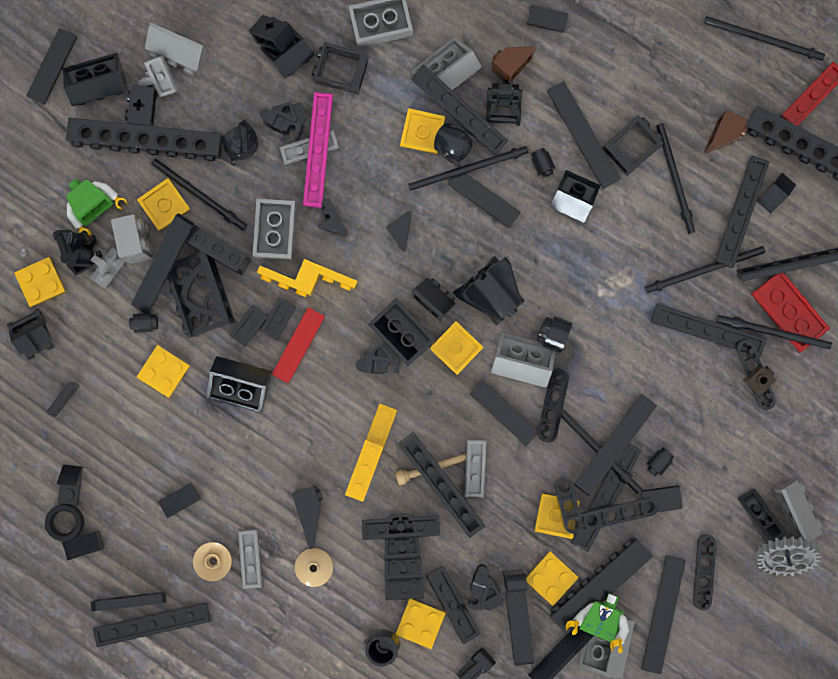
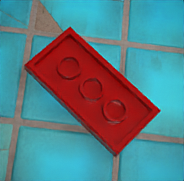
(789, 309)

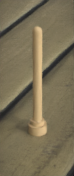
(404, 476)

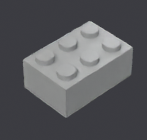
(380, 21)
(274, 229)
(132, 239)

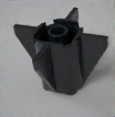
(492, 290)

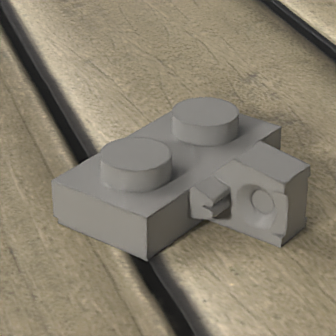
(158, 76)
(106, 268)

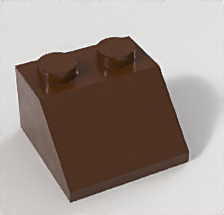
(511, 61)
(726, 131)

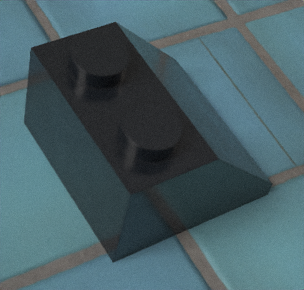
(292, 57)
(575, 196)

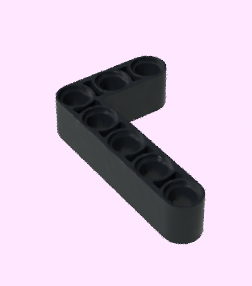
(600, 513)
(515, 590)

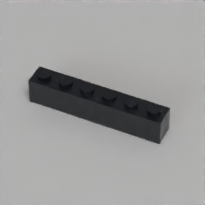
(441, 484)
(604, 581)

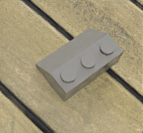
(175, 49)
(452, 63)
(523, 360)
(797, 510)
(600, 659)

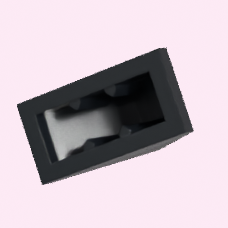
(776, 193)
(400, 229)

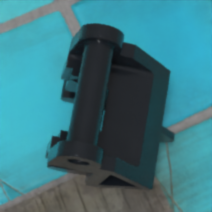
(504, 96)
(285, 118)
(76, 250)
(33, 338)
(378, 360)
(484, 590)

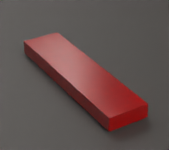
(812, 95)
(298, 345)

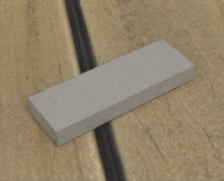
(298, 150)
(475, 467)
(250, 559)

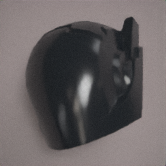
(240, 142)
(453, 143)
(382, 647)

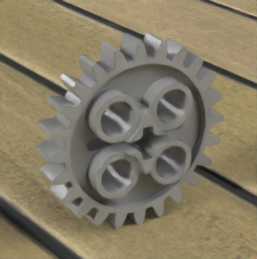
(803, 556)

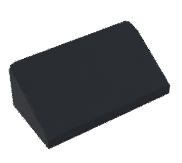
(666, 497)

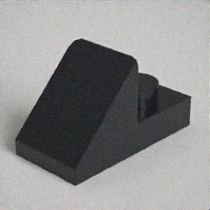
(334, 224)
(70, 484)

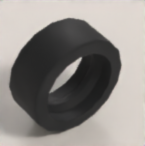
(49, 526)

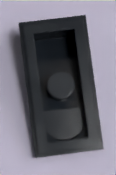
(179, 500)
(83, 545)

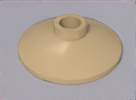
(314, 557)
(202, 563)

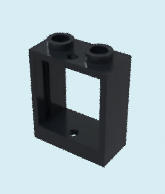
(362, 59)
(619, 159)

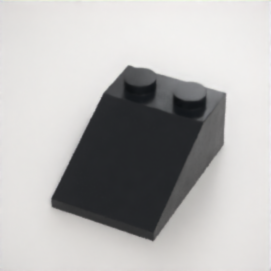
(433, 298)

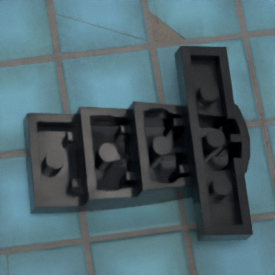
(402, 551)

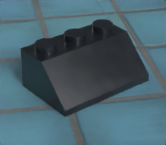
(94, 79)
(402, 332)
(238, 384)

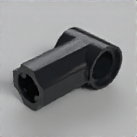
(480, 663)

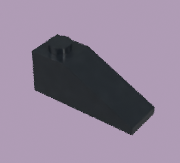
(308, 508)
(762, 517)

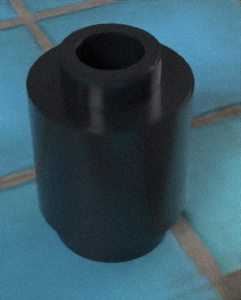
(543, 162)
(144, 322)
(660, 462)

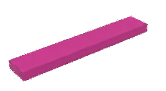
(318, 150)

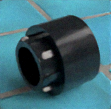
(554, 333)

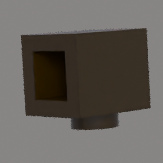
(760, 379)

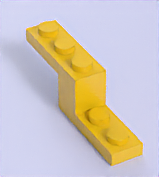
(307, 278)
(371, 452)

